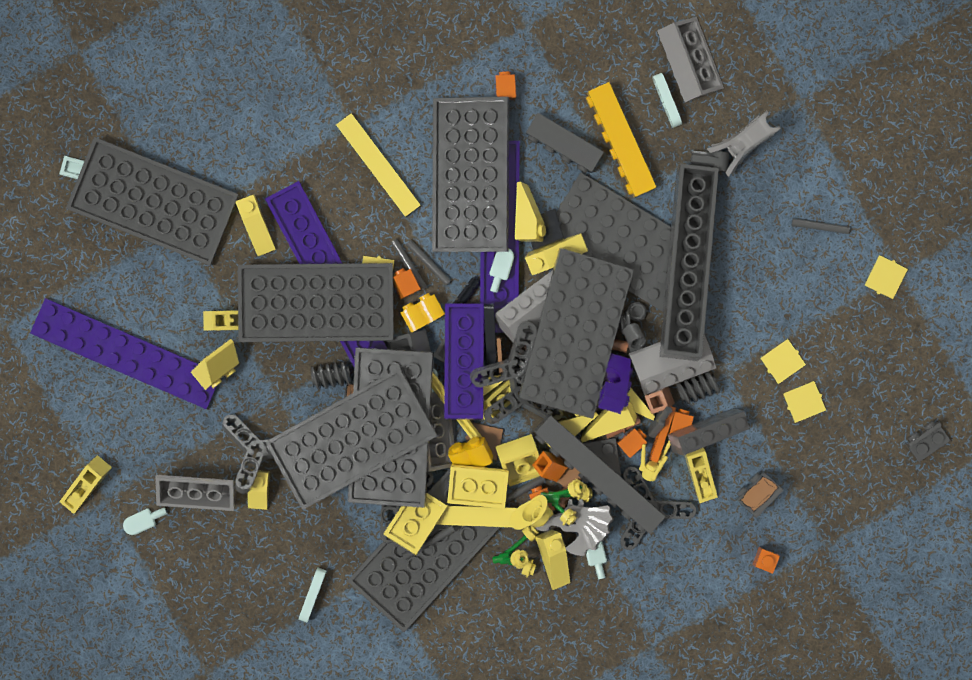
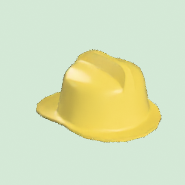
(533, 513)

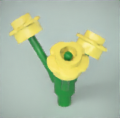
(575, 489)
(519, 558)

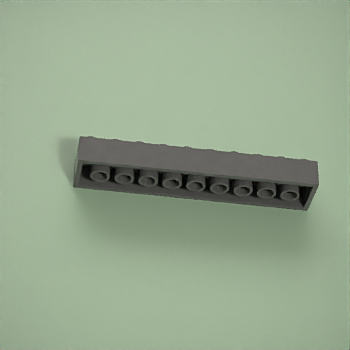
(689, 262)

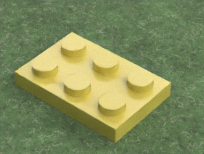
(478, 486)
(414, 524)

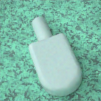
(501, 268)
(142, 521)
(596, 558)

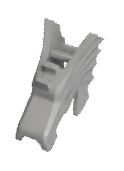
(746, 140)
(590, 524)

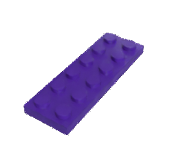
(462, 355)

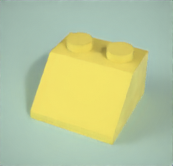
(216, 366)
(518, 458)

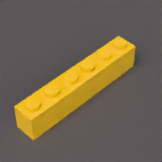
(621, 140)

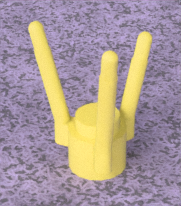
(651, 469)

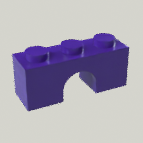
(614, 394)

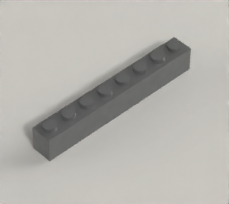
(598, 473)

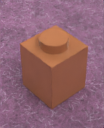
(659, 400)

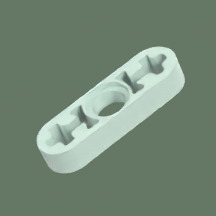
(665, 96)
(312, 594)

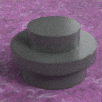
(637, 311)

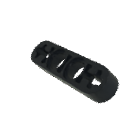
(490, 335)

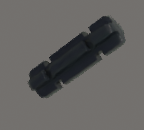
(467, 291)

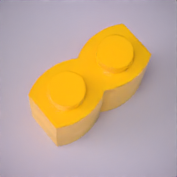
(422, 312)
(471, 453)

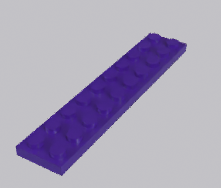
(309, 241)
(508, 288)
(120, 352)

